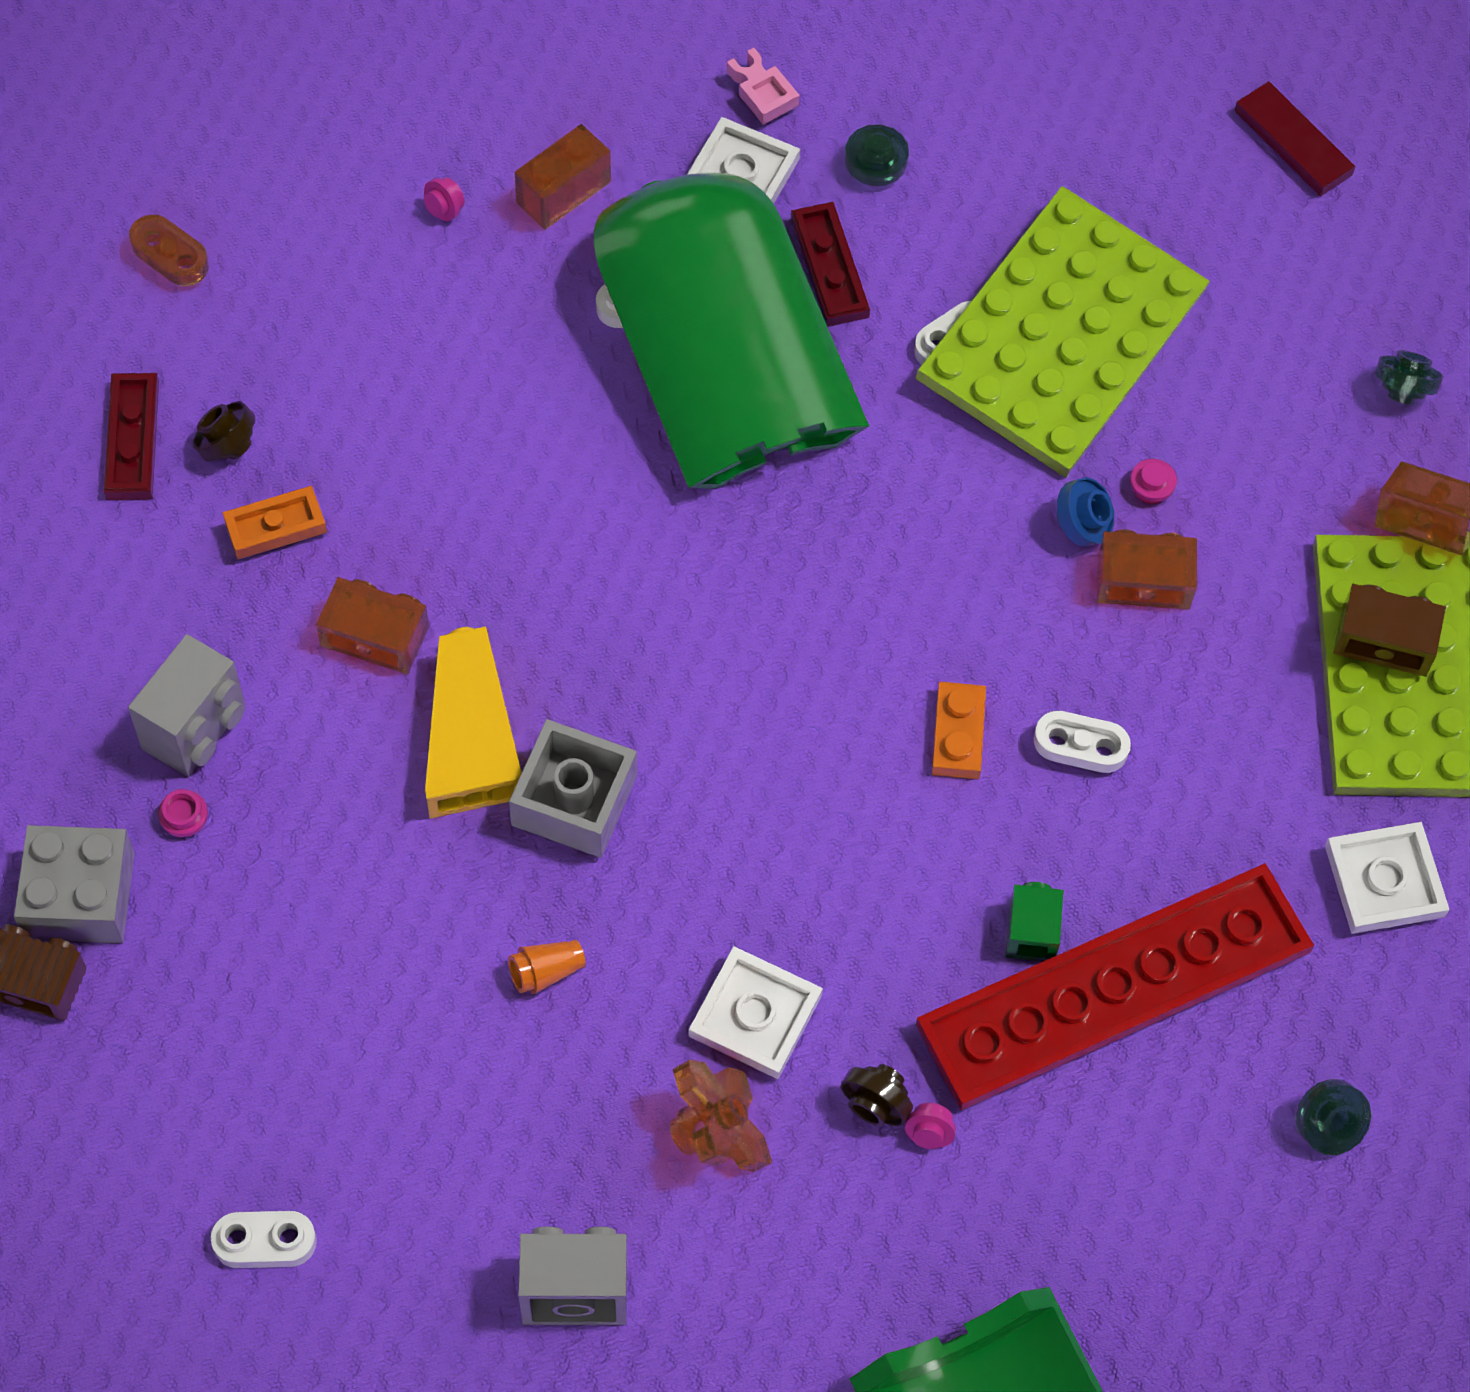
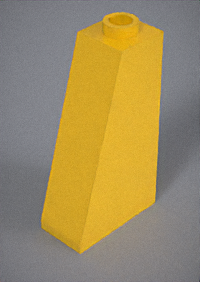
(470, 733)

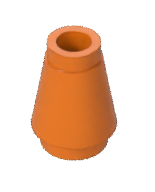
(544, 964)

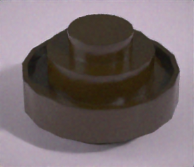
(224, 432)
(877, 1095)

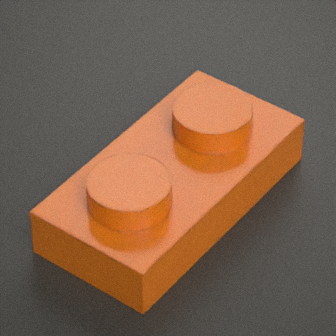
(274, 522)
(959, 730)

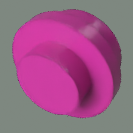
(443, 198)
(1153, 480)
(183, 813)
(930, 1126)

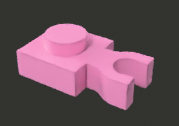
(763, 90)

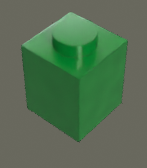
(1034, 922)

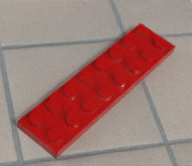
(1113, 986)

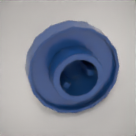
(1085, 511)

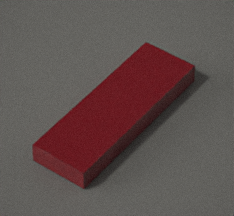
(1294, 138)
(830, 264)
(131, 436)

